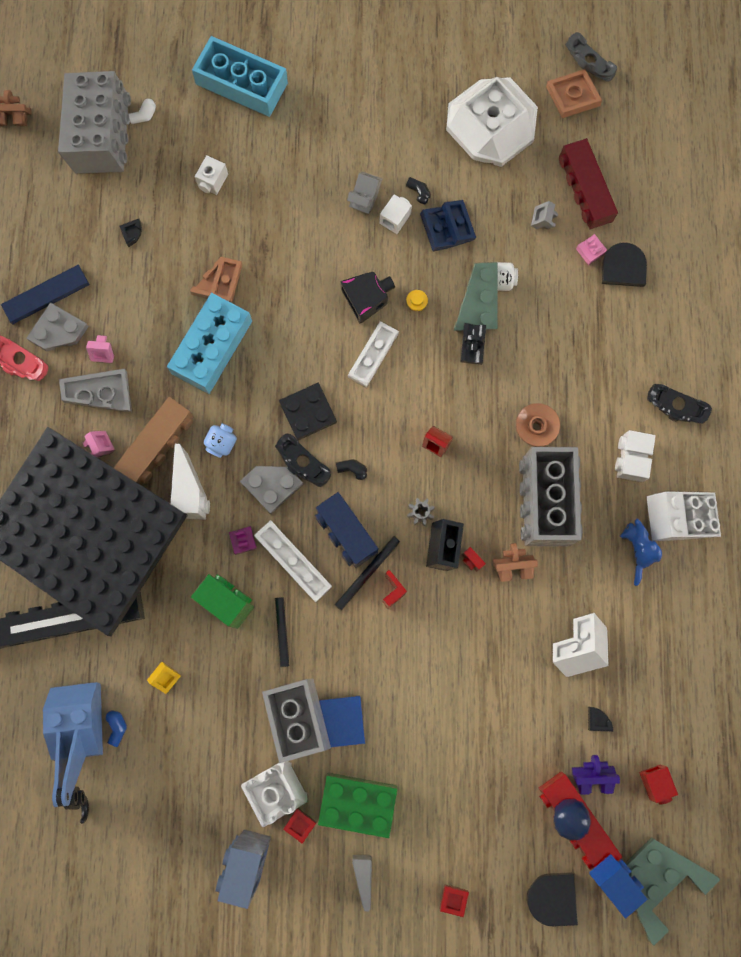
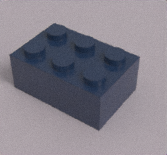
(346, 530)

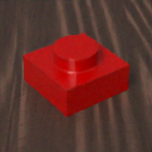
(472, 560)
(299, 825)
(454, 900)

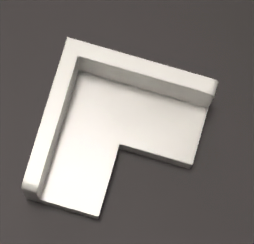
(586, 650)

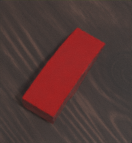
(437, 441)

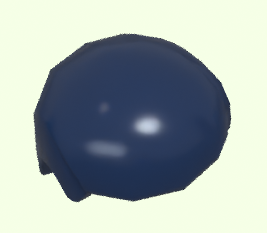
(572, 819)

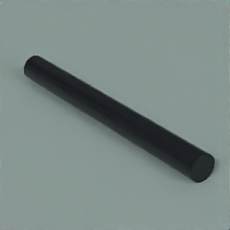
(367, 573)

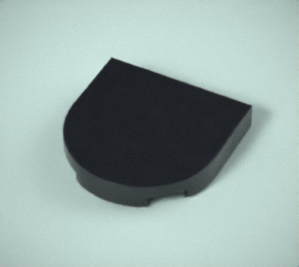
(624, 266)
(553, 899)

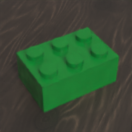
(220, 600)
(358, 805)

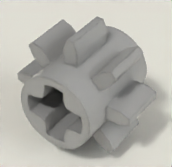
(424, 506)

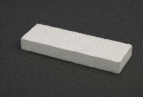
(373, 354)

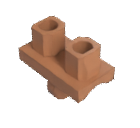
(18, 111)
(515, 560)

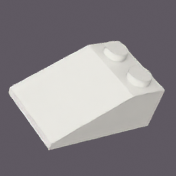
(186, 487)

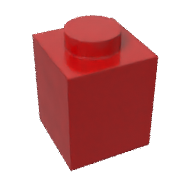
(659, 784)

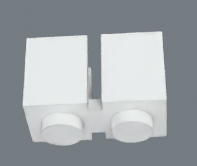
(634, 456)

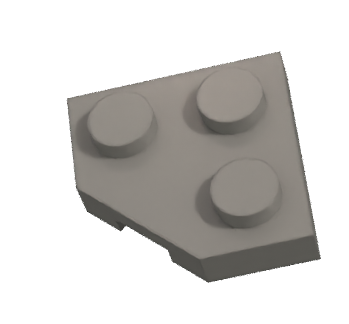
(56, 329)
(271, 485)

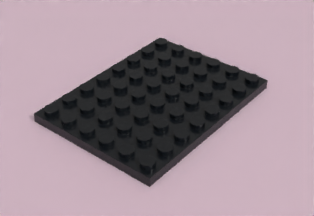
(83, 530)

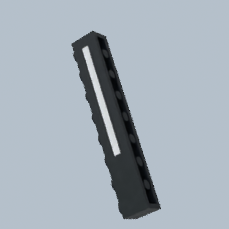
(52, 623)

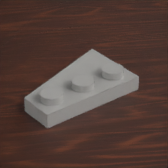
(98, 390)

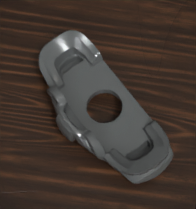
(579, 49)

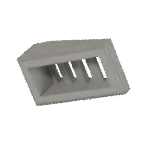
(363, 869)

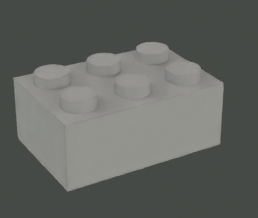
(296, 720)

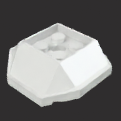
(497, 137)

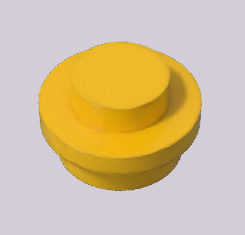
(417, 300)

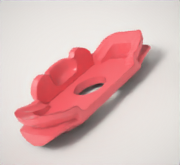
(31, 368)

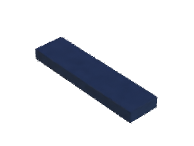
(44, 294)

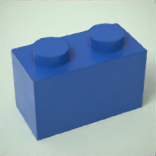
(618, 885)

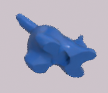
(645, 550)

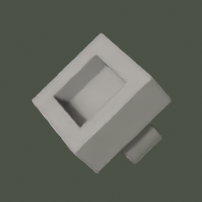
(543, 215)

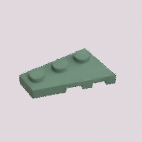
(481, 297)

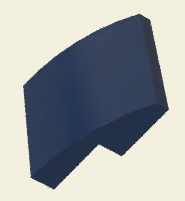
(448, 225)

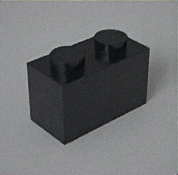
(444, 545)

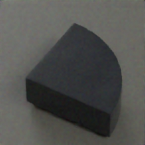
(131, 231)
(598, 720)

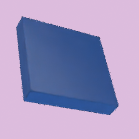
(343, 720)

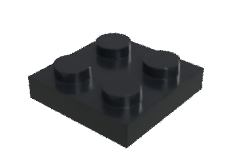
(307, 411)

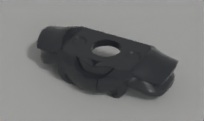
(693, 411)
(290, 450)

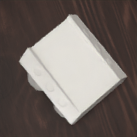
(274, 793)

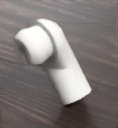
(145, 113)

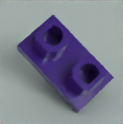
(595, 773)

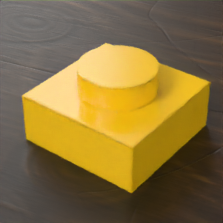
(163, 677)

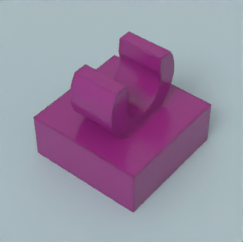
(243, 540)

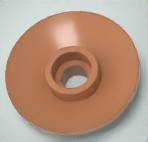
(541, 415)

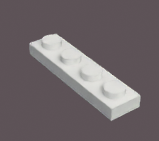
(293, 561)

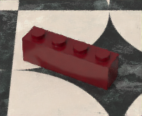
(588, 184)

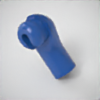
(118, 727)

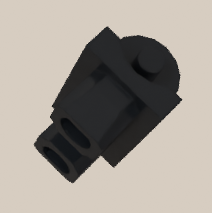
(473, 343)

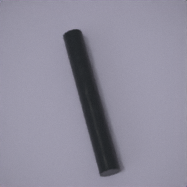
(282, 632)

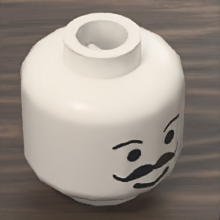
(507, 276)

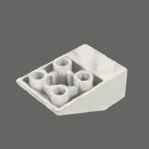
(683, 515)

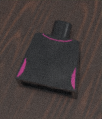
(366, 294)

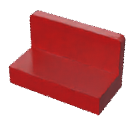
(395, 595)

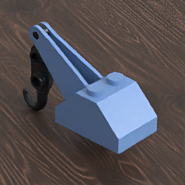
(71, 733)

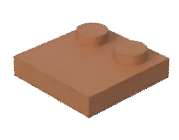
(573, 93)

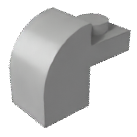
(365, 192)

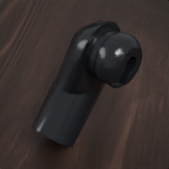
(421, 188)
(354, 466)

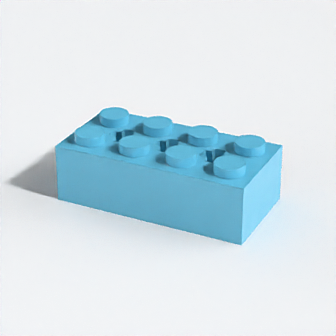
(240, 76)
(215, 355)

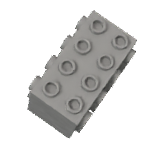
(94, 122)
(551, 496)

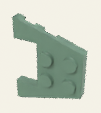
(660, 872)

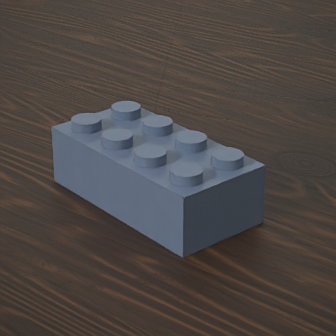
(243, 868)

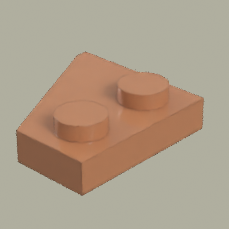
(220, 280)

